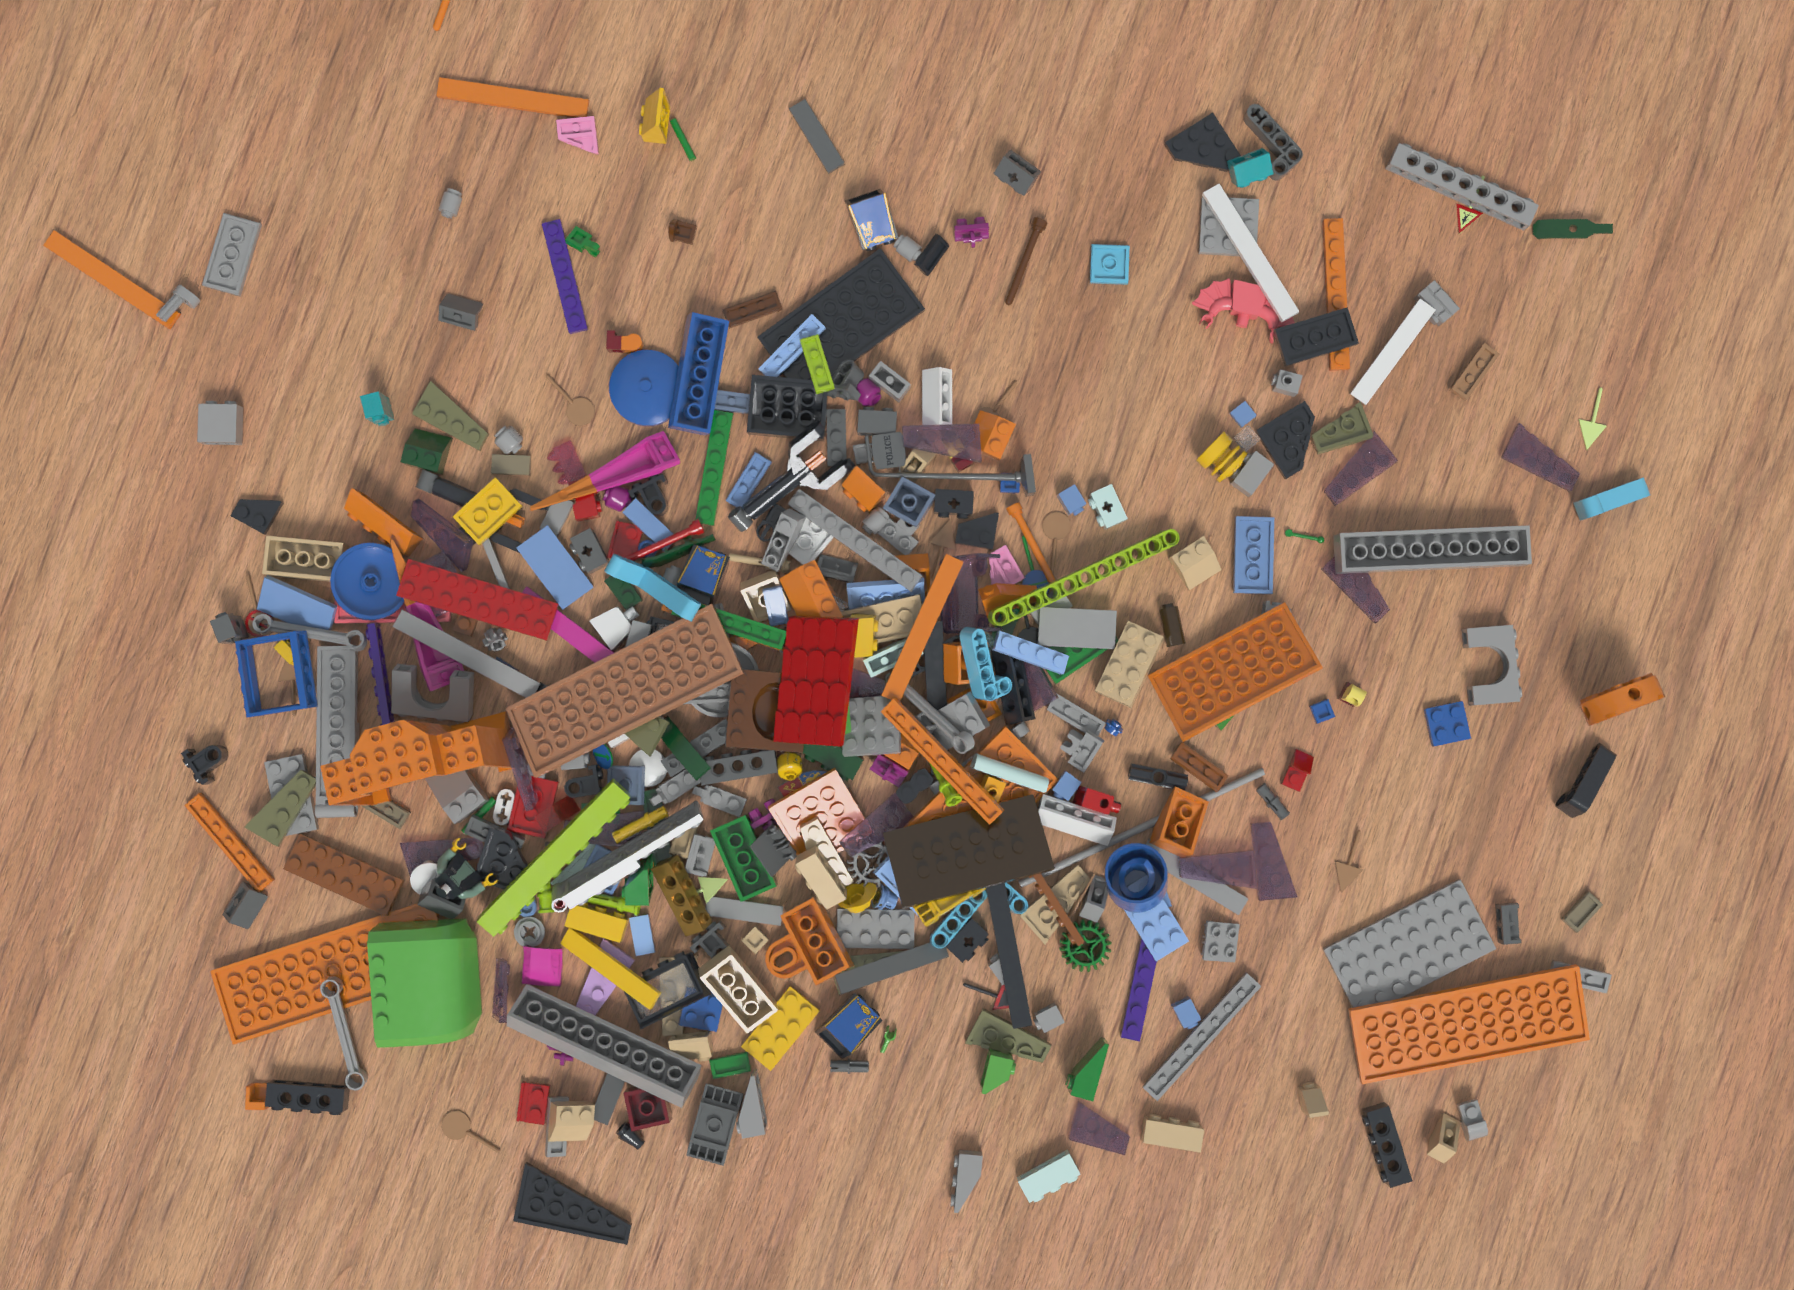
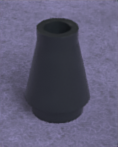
(632, 1138)

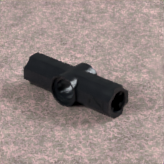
(1145, 775)

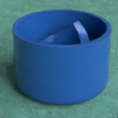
(1139, 858)

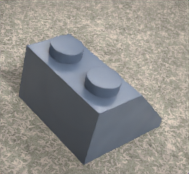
(909, 502)

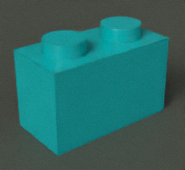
(1250, 168)
(377, 408)

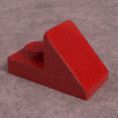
(1297, 770)

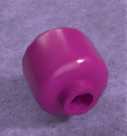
(869, 392)
(617, 498)

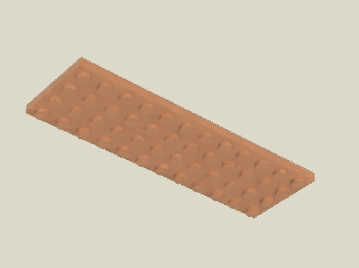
(624, 691)

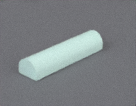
(1009, 773)

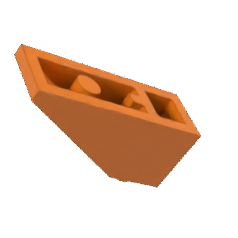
(999, 594)

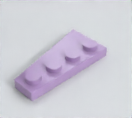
(597, 987)

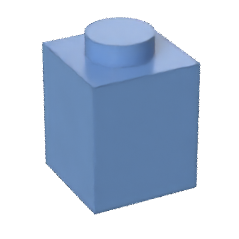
(1072, 500)
(1065, 786)
(1186, 1013)

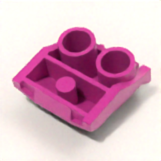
(542, 966)

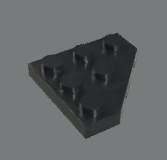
(1203, 145)
(1288, 438)
(501, 858)

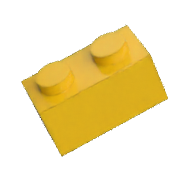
(284, 649)

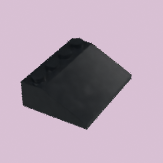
(784, 407)

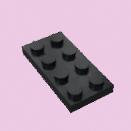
(1316, 337)

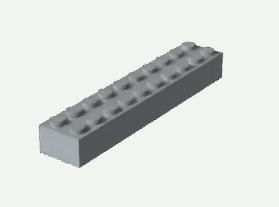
(1432, 549)
(603, 1045)

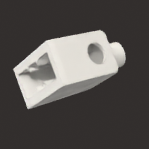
(614, 625)

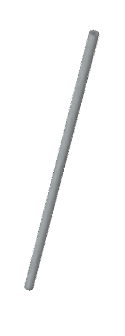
(1140, 828)

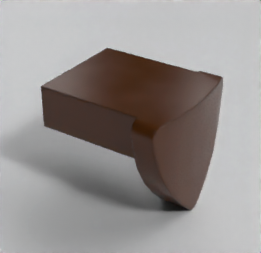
(682, 231)

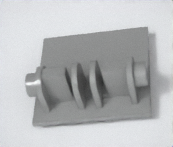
(1220, 941)

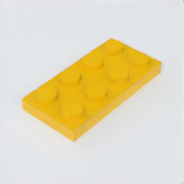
(779, 1031)

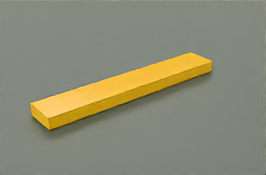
(610, 968)

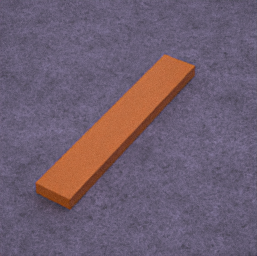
(229, 842)

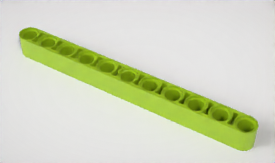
(1092, 577)

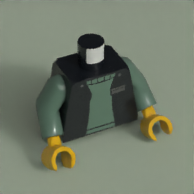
(457, 876)

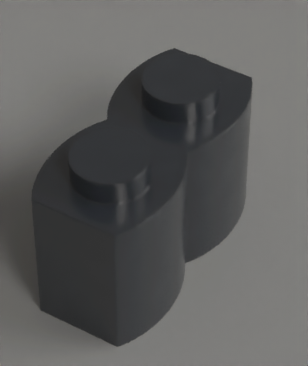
(919, 781)

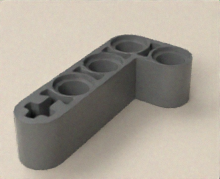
(1268, 138)

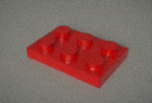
(524, 821)

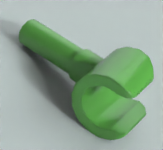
(889, 1036)

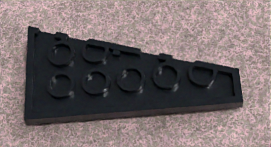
(558, 1207)

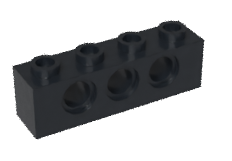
(1017, 703)
(276, 1098)
(1399, 1173)

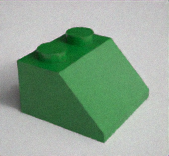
(640, 885)

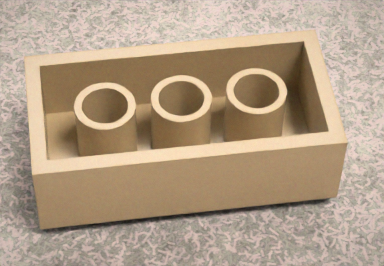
(301, 558)
(1129, 664)
(738, 989)

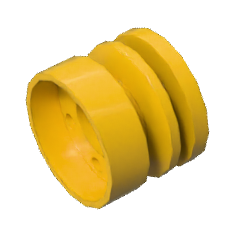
(1222, 457)

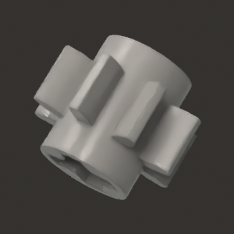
(494, 639)

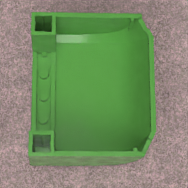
(423, 982)

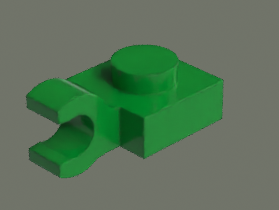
(581, 240)

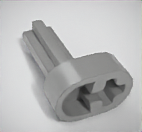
(180, 296)

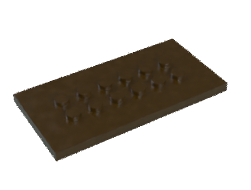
(967, 853)

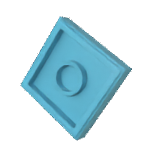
(1109, 264)

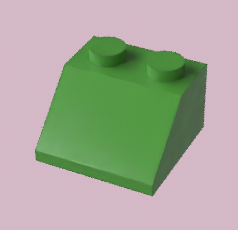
(996, 1070)

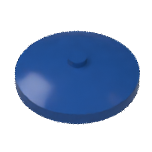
(644, 387)
(366, 582)

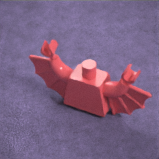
(1241, 300)

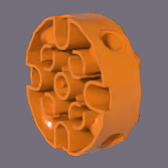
(1621, 699)

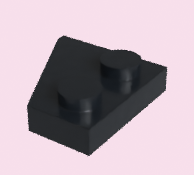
(257, 513)
(978, 532)

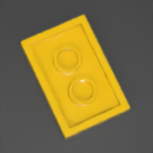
(487, 511)

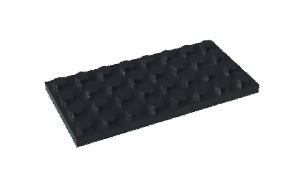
(857, 313)

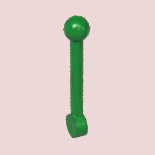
(1288, 533)

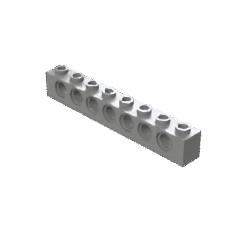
(1452, 189)

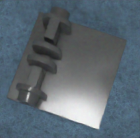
(773, 849)

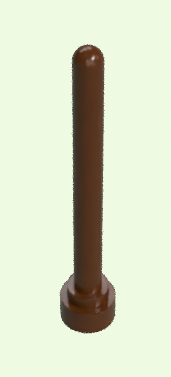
(1038, 225)

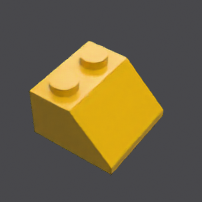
(866, 641)

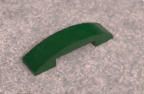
(684, 751)

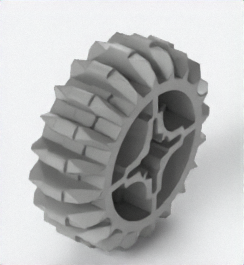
(862, 876)

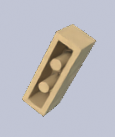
(820, 877)
(1172, 1133)

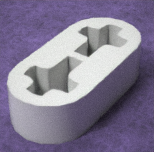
(500, 805)

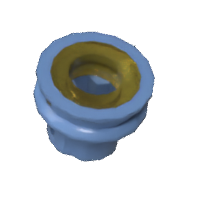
(884, 898)

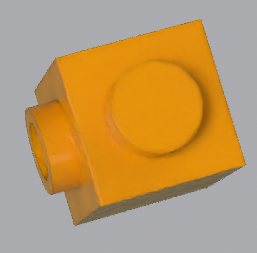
(993, 786)

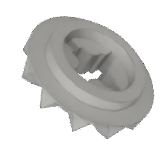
(520, 931)

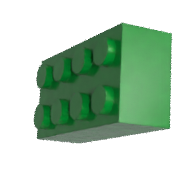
(740, 861)

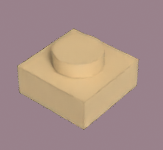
(755, 940)

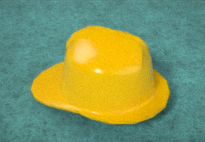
(858, 897)

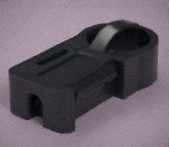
(771, 521)

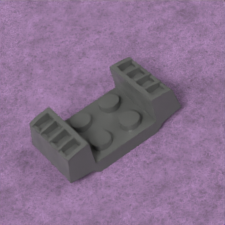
(714, 1124)

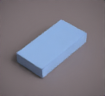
(642, 935)

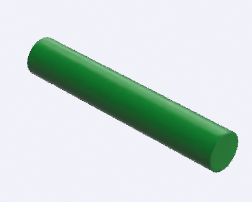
(681, 137)
(484, 809)

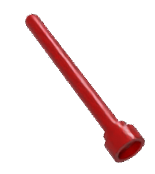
(694, 528)

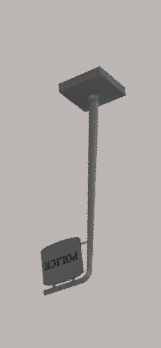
(890, 453)

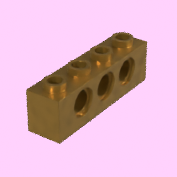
(681, 895)

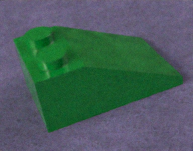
(1087, 1072)

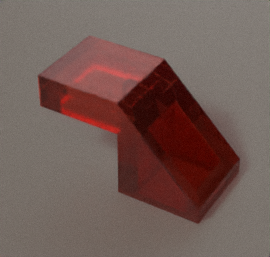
(557, 813)

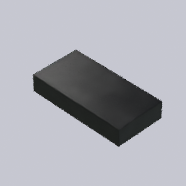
(931, 254)

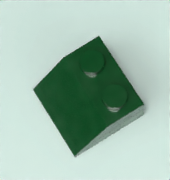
(426, 451)

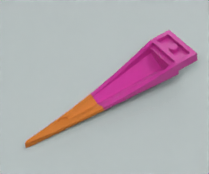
(640, 461)
(433, 664)

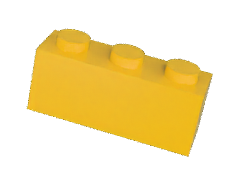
(597, 922)

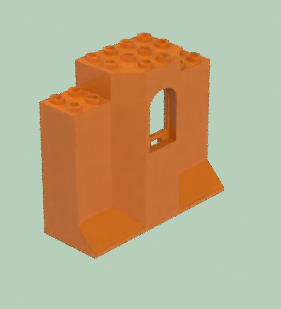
(412, 752)

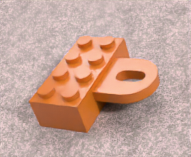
(812, 943)

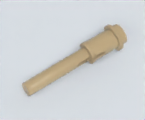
(755, 561)

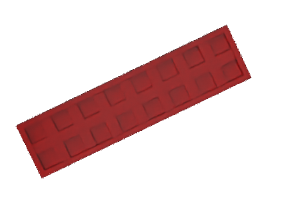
(477, 599)

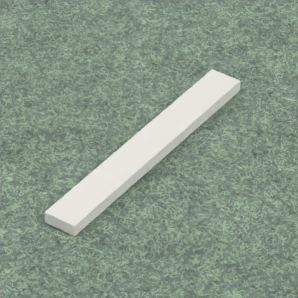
(1250, 253)

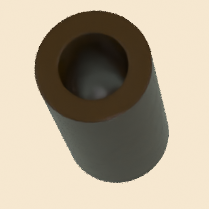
(1172, 625)

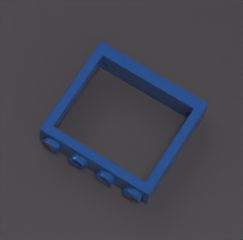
(302, 669)

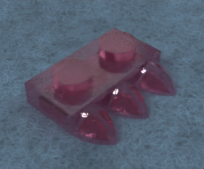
(568, 463)

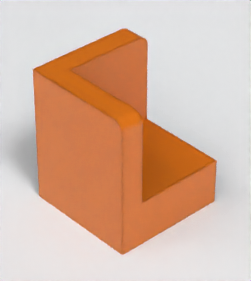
(255, 1096)

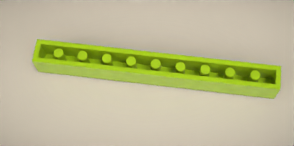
(553, 858)

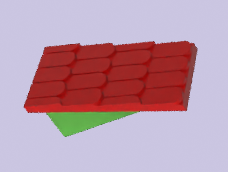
(816, 681)

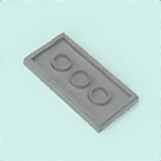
(232, 254)
(1077, 628)

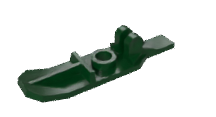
(1560, 229)
(676, 552)

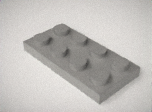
(279, 773)
(876, 928)

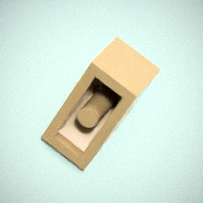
(917, 462)
(1312, 1100)
(1444, 1139)

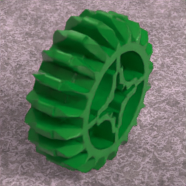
(1093, 942)

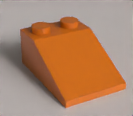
(1179, 823)

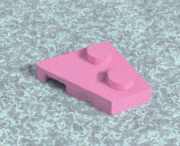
(579, 133)
(1005, 568)

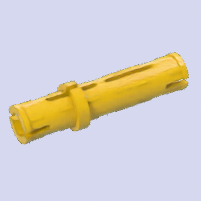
(640, 824)

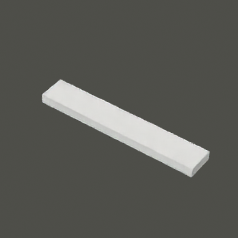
(1392, 351)

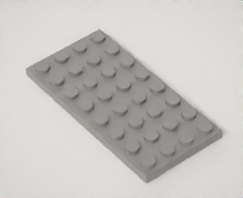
(1410, 947)

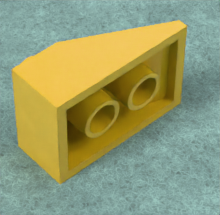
(655, 118)

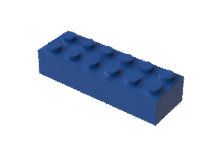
(698, 374)

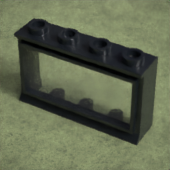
(679, 987)

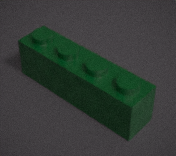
(831, 758)

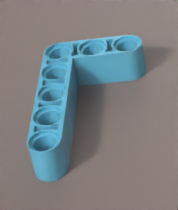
(654, 585)
(973, 905)

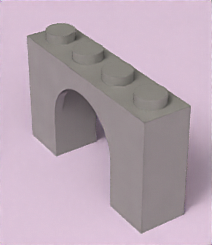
(1507, 686)
(408, 701)

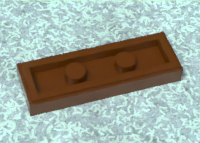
(752, 309)

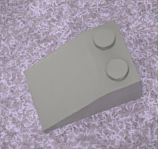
(964, 716)
(458, 794)
(752, 1117)

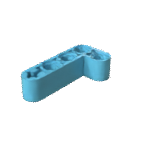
(1611, 499)
(979, 667)

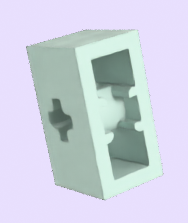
(1109, 497)

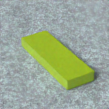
(817, 364)

